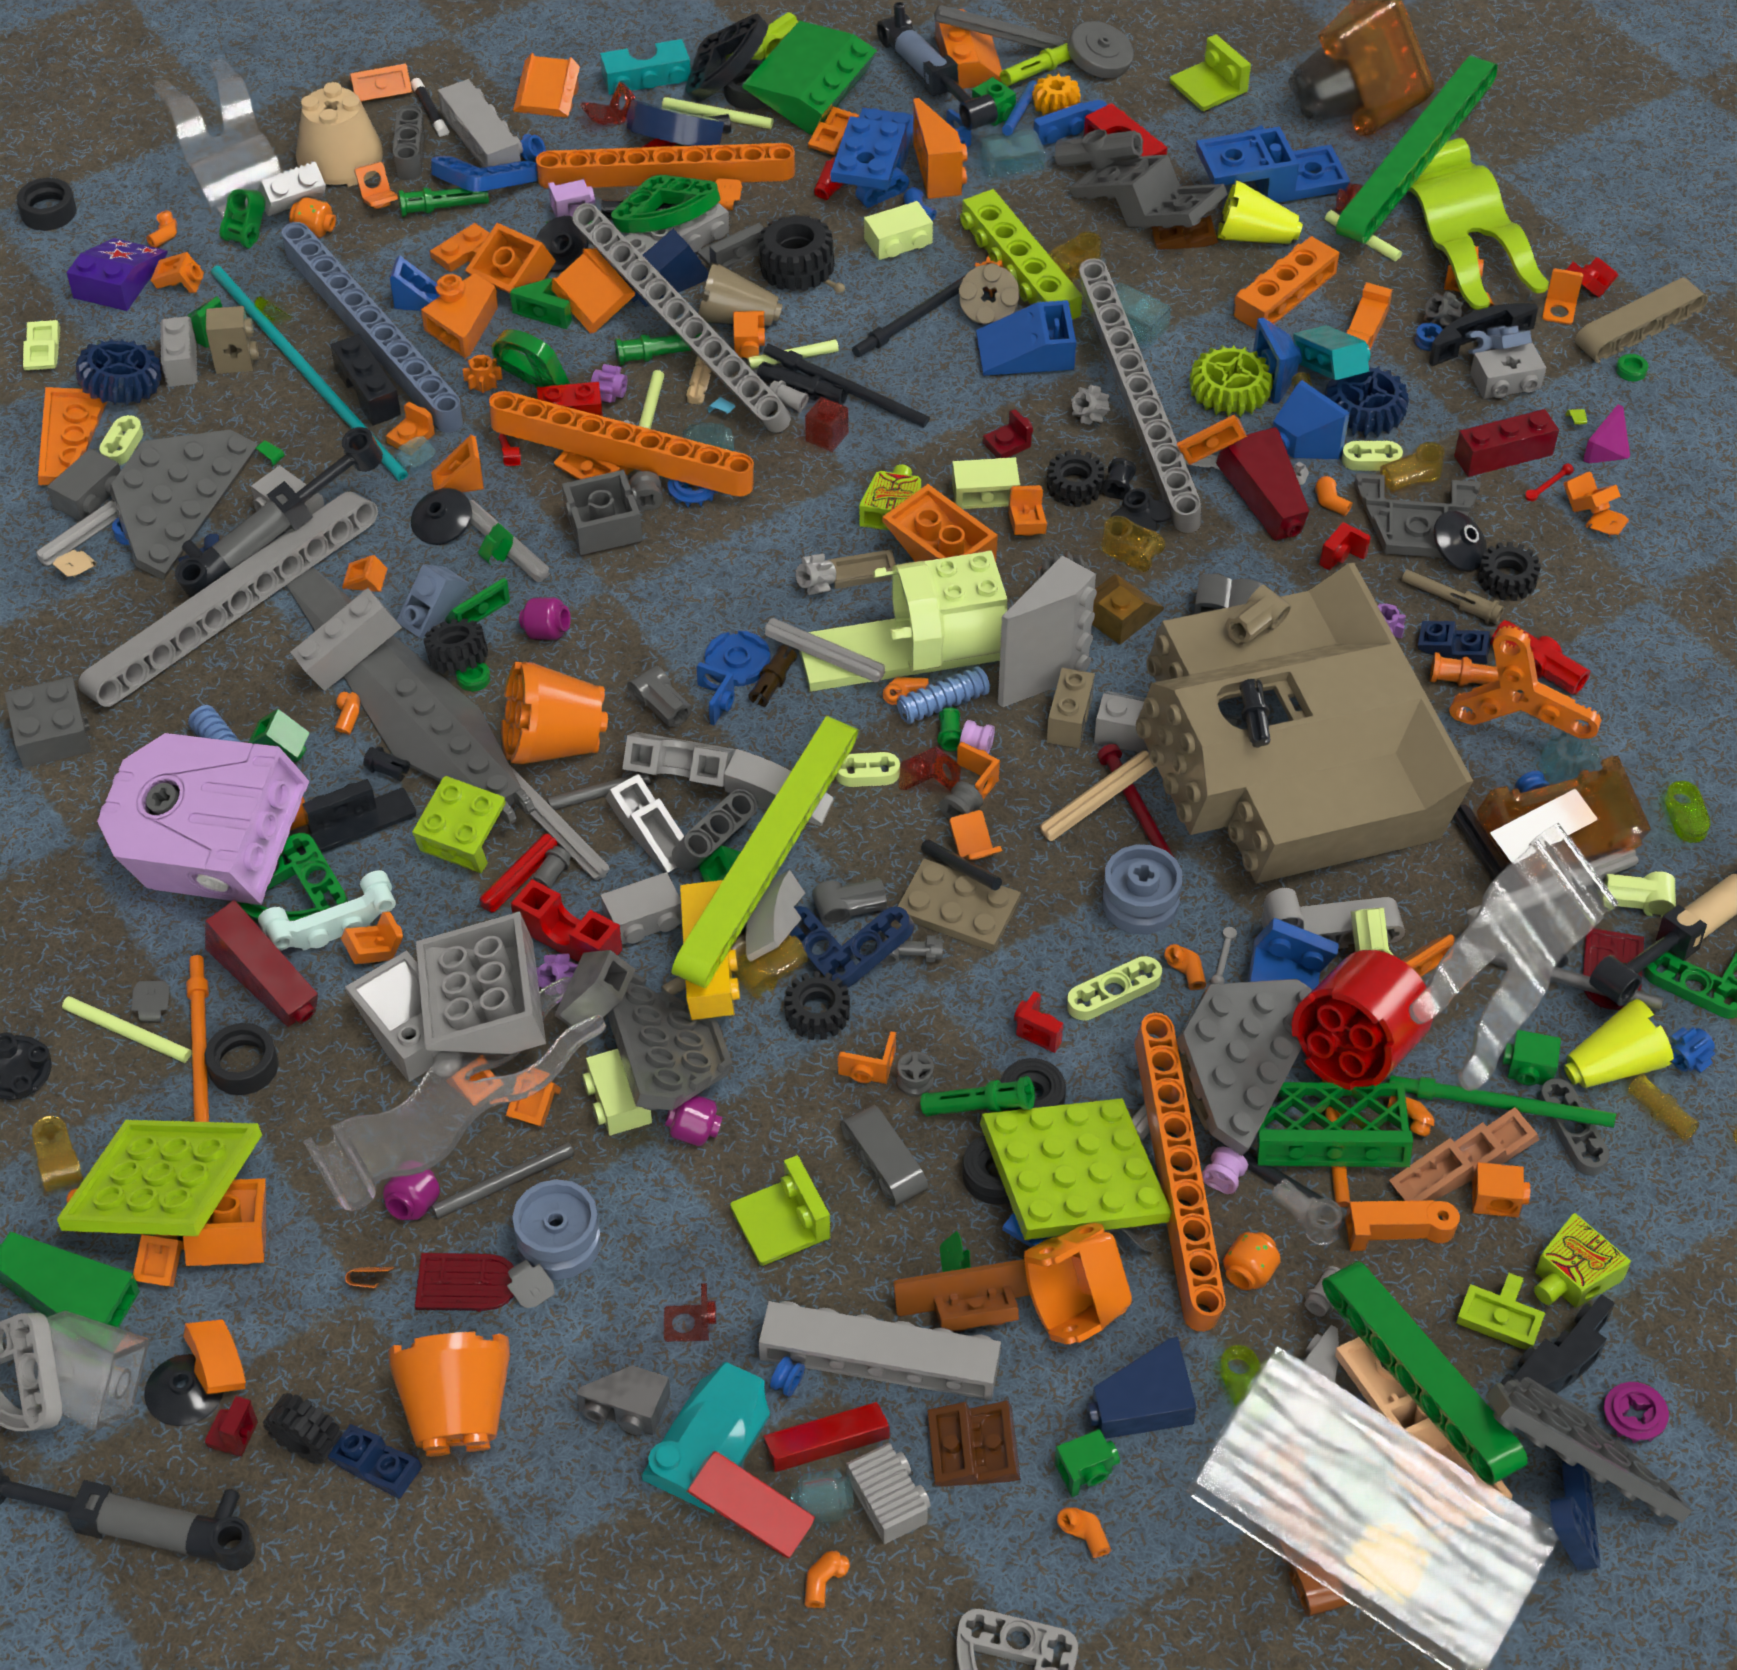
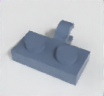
(1499, 338)

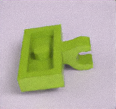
(1501, 1314)

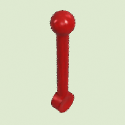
(1532, 495)

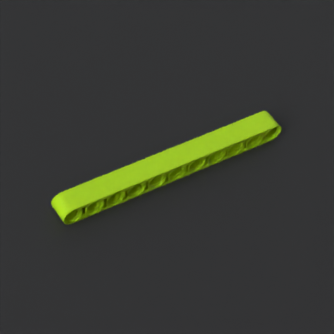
(764, 853)

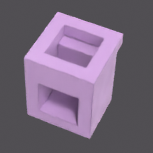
(569, 196)

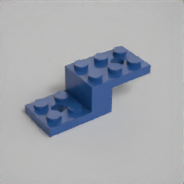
(873, 148)
(1272, 164)

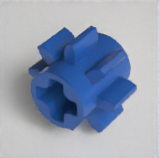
(1692, 1049)

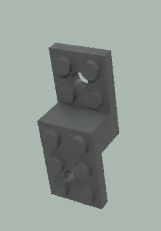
(1150, 192)

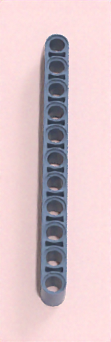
(374, 327)

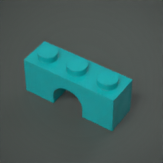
(667, 67)

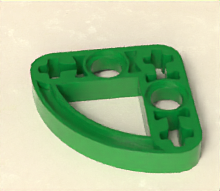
(690, 195)
(537, 367)
(302, 867)

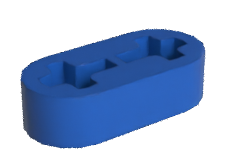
(872, 196)

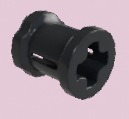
(1119, 477)

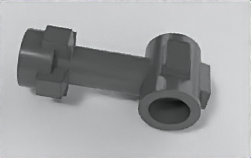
(931, 949)

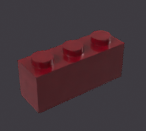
(1506, 442)

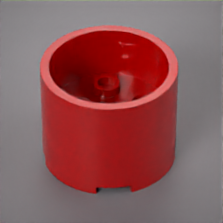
(1359, 1019)

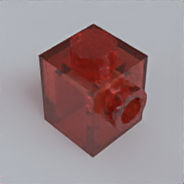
(826, 424)

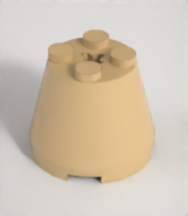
(336, 135)

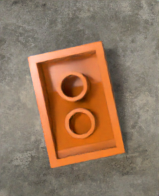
(938, 153)
(937, 528)

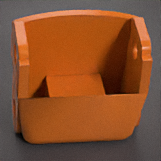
(1077, 1283)

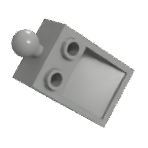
(393, 1011)

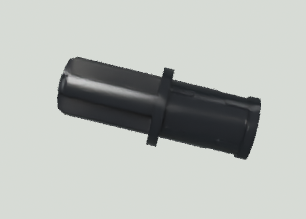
(1255, 712)

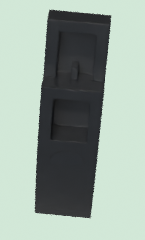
(1571, 1354)

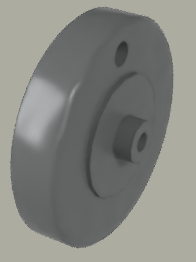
(1100, 49)

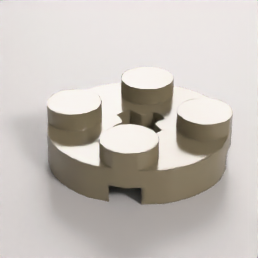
(989, 277)

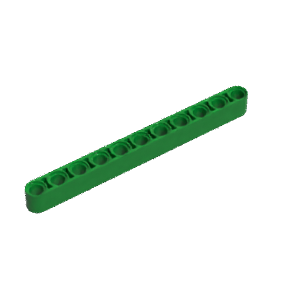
(1416, 150)

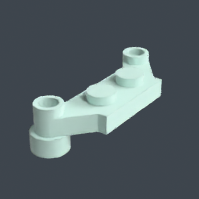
(329, 924)

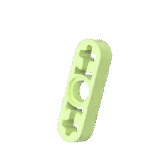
(1121, 975)

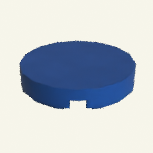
(726, 654)

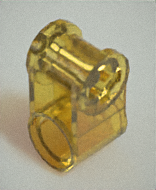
(1076, 251)
(1129, 543)
(55, 1154)

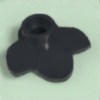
(1143, 510)

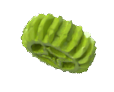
(1230, 380)

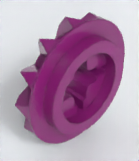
(1641, 1398)

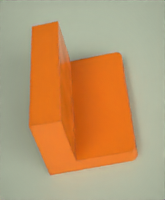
(381, 82)

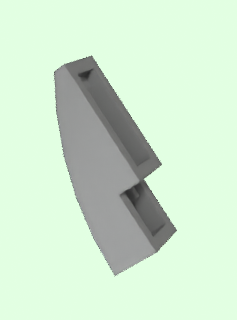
(764, 781)
(646, 820)
(773, 916)

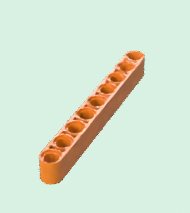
(634, 165)
(622, 443)
(1178, 1184)

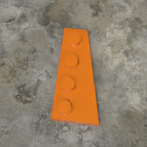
(67, 429)

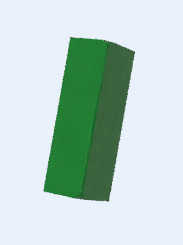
(482, 603)

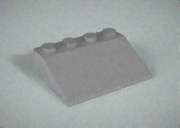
(1047, 632)
(481, 988)

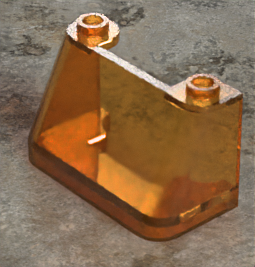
(1382, 58)
(1605, 791)

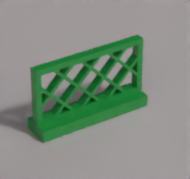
(1334, 1145)

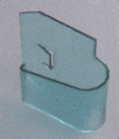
(412, 456)

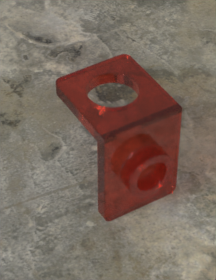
(610, 113)
(927, 766)
(702, 1314)

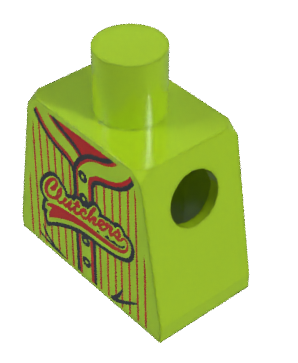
(886, 493)
(1578, 1265)

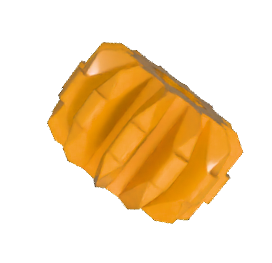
(1055, 94)

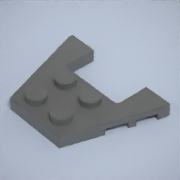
(1409, 525)

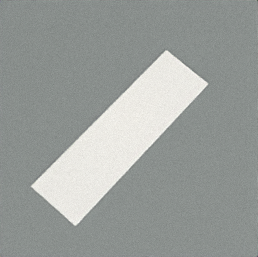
(1567, 809)

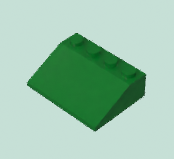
(810, 73)

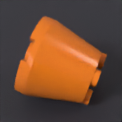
(550, 715)
(452, 1389)

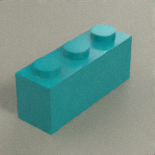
(1332, 352)

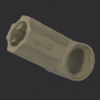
(1261, 611)

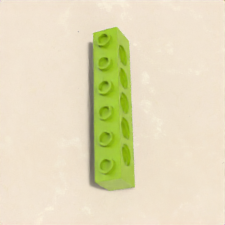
(1010, 241)

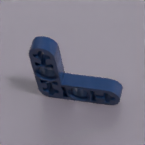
(840, 955)
(1575, 1518)

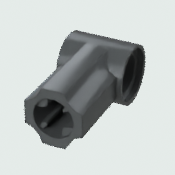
(656, 692)
(839, 902)

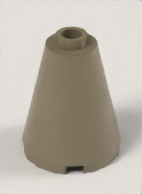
(730, 293)

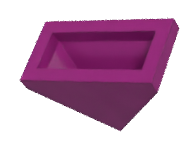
(1609, 440)

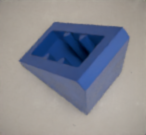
(411, 287)

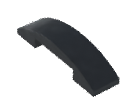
(1449, 340)

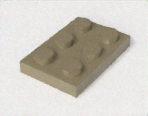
(959, 905)

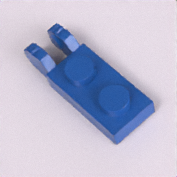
(1065, 121)

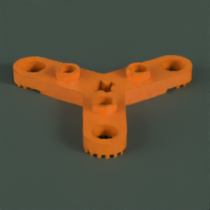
(1515, 673)

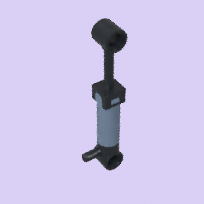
(938, 72)

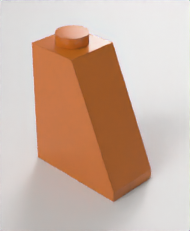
(463, 321)

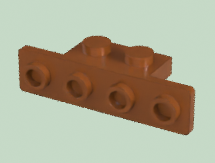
(966, 1295)

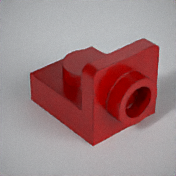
(1596, 276)
(1341, 543)
(1037, 1026)

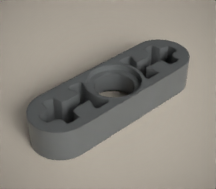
(1574, 1142)

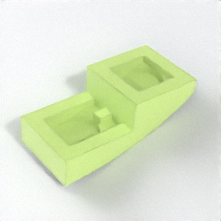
(41, 345)

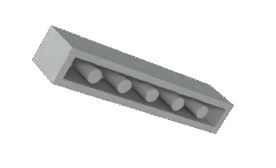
(880, 1350)

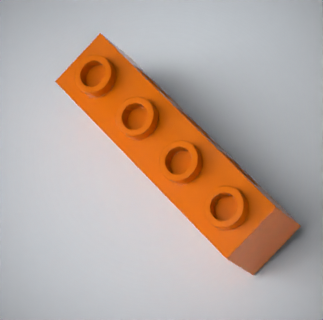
(1286, 283)

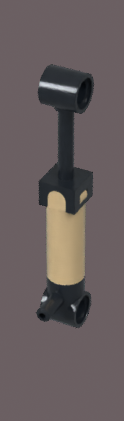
(1679, 932)

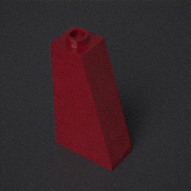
(1266, 481)
(259, 965)

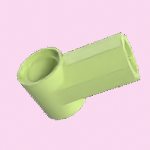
(1652, 893)
(1370, 930)

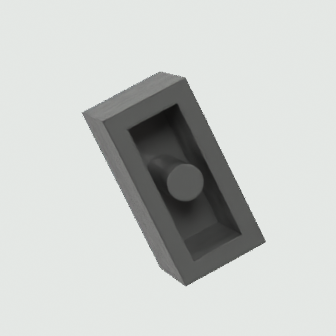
(84, 485)

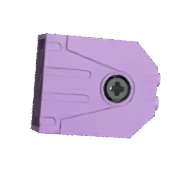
(203, 815)

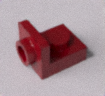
(1011, 437)
(233, 1427)

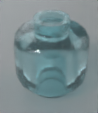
(824, 1495)

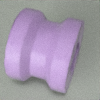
(978, 736)
(1225, 1170)

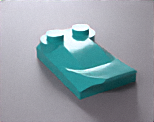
(719, 1416)

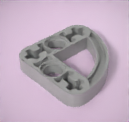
(42, 1408)
(1035, 1654)

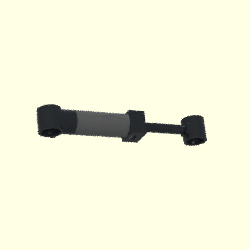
(282, 511)
(101, 1512)

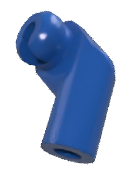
(914, 194)

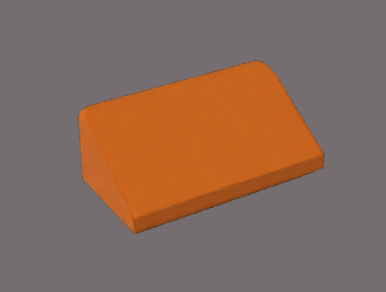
(1212, 439)
(1429, 955)

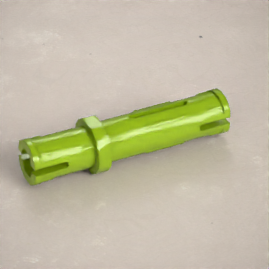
(1046, 60)

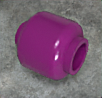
(545, 618)
(694, 1121)
(411, 1195)

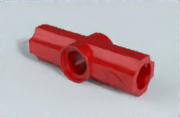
(1551, 662)

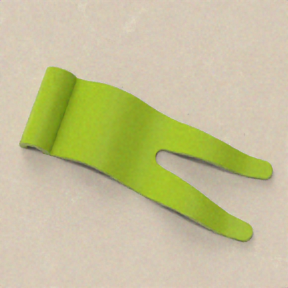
(1467, 199)

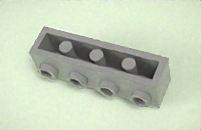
(478, 125)
(696, 232)

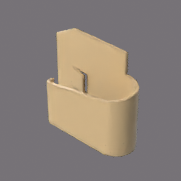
(78, 562)

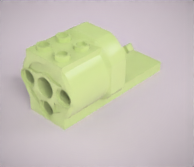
(943, 620)

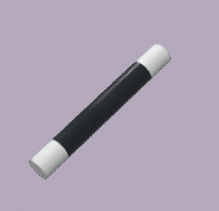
(429, 107)

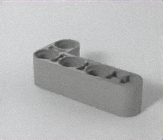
(1331, 919)

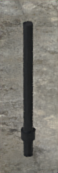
(881, 336)
(795, 361)

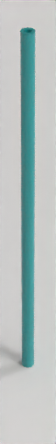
(302, 365)

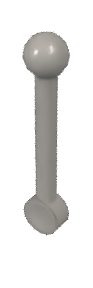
(1229, 935)

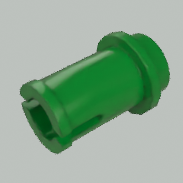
(950, 730)

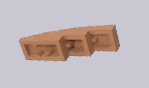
(1455, 1162)

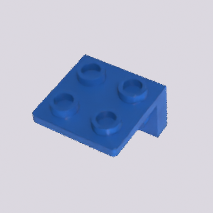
(1290, 953)

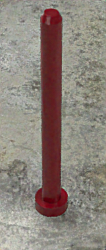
(1110, 756)

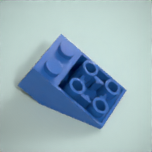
(1029, 340)

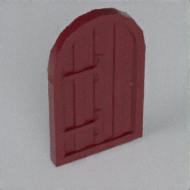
(1602, 944)
(463, 1282)

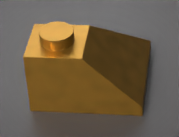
(1122, 609)

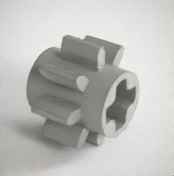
(1090, 404)
(816, 574)

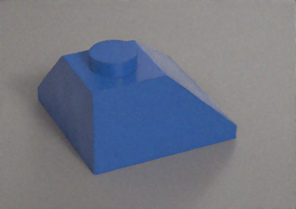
(1280, 355)
(1312, 424)

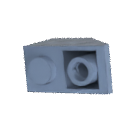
(431, 599)

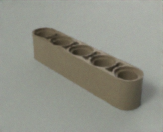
(1640, 318)

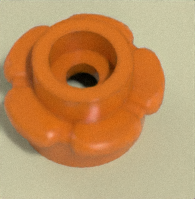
(450, 288)

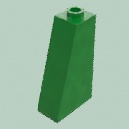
(64, 1281)

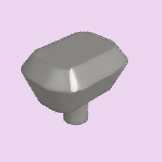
(1301, 472)

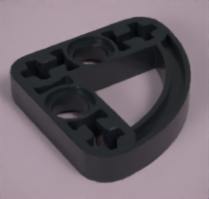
(740, 39)

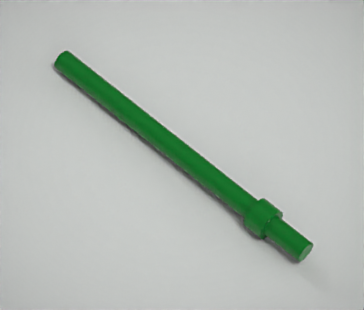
(1428, 1089)

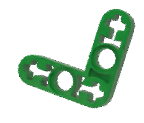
(1724, 986)

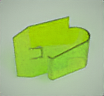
(261, 302)

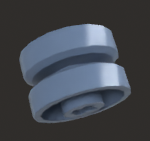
(1142, 889)
(557, 1228)

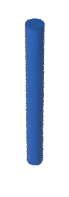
(1019, 109)

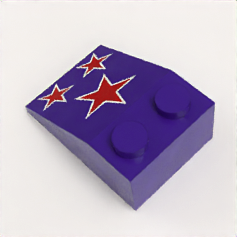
(113, 272)

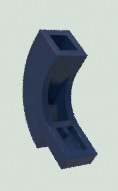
(673, 125)

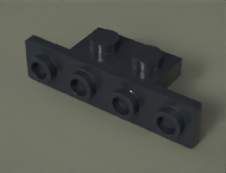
(351, 814)

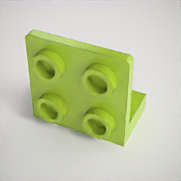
(1217, 78)
(458, 823)
(783, 1215)

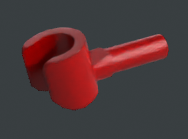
(511, 455)

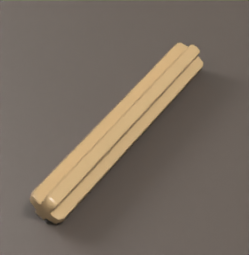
(1096, 796)

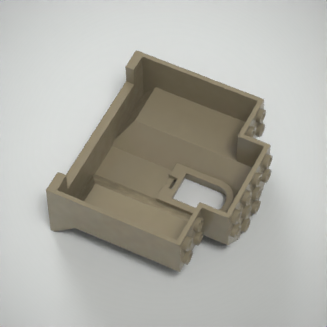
(1338, 781)

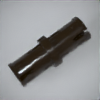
(772, 675)

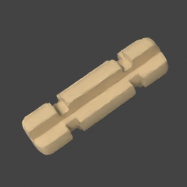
(698, 383)

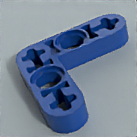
(482, 179)

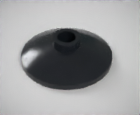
(559, 234)
(441, 516)
(1459, 540)
(174, 1404)

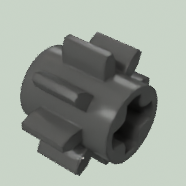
(1443, 309)

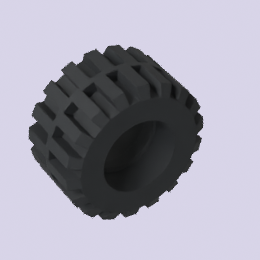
(796, 252)

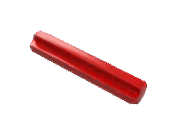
(517, 874)

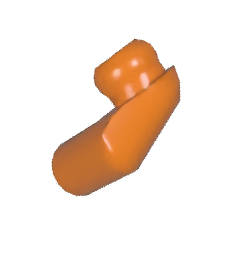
(166, 230)
(1328, 496)
(902, 686)
(350, 710)
(1186, 963)
(1418, 1112)
(1084, 1526)
(826, 1567)

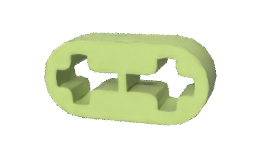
(126, 442)
(1371, 454)
(868, 769)

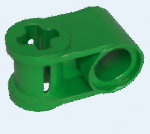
(242, 218)

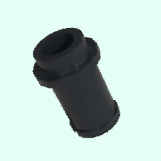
(385, 763)

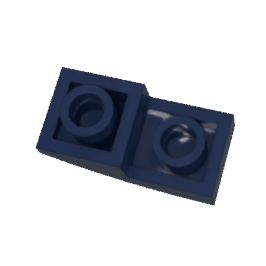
(1453, 643)
(375, 1462)

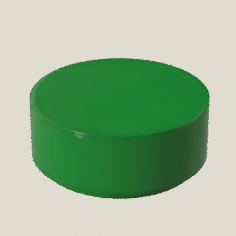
(1632, 367)
(475, 678)

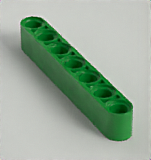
(1424, 1373)

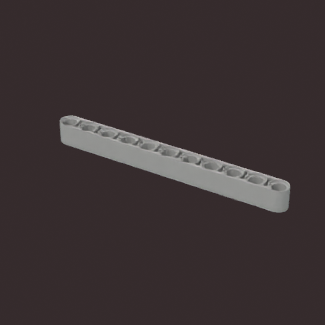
(686, 326)
(1140, 396)
(226, 599)

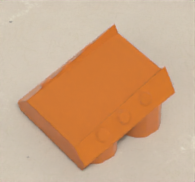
(547, 86)
(593, 289)

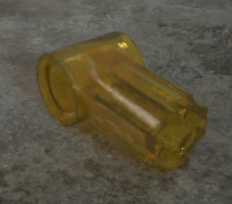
(1421, 466)
(766, 970)

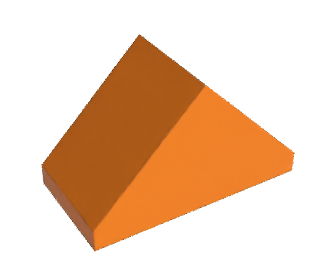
(460, 469)

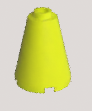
(1256, 218)
(1620, 1048)

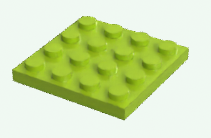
(1074, 1168)
(160, 1177)

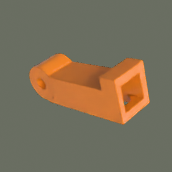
(1370, 313)
(1400, 1221)

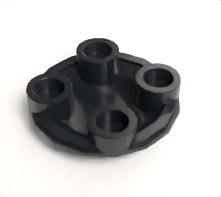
(23, 1066)

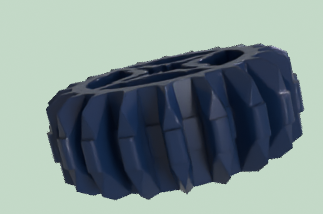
(118, 371)
(1373, 399)

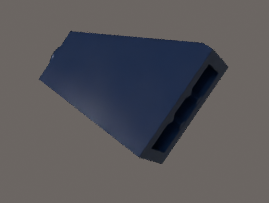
(675, 262)
(1145, 1395)

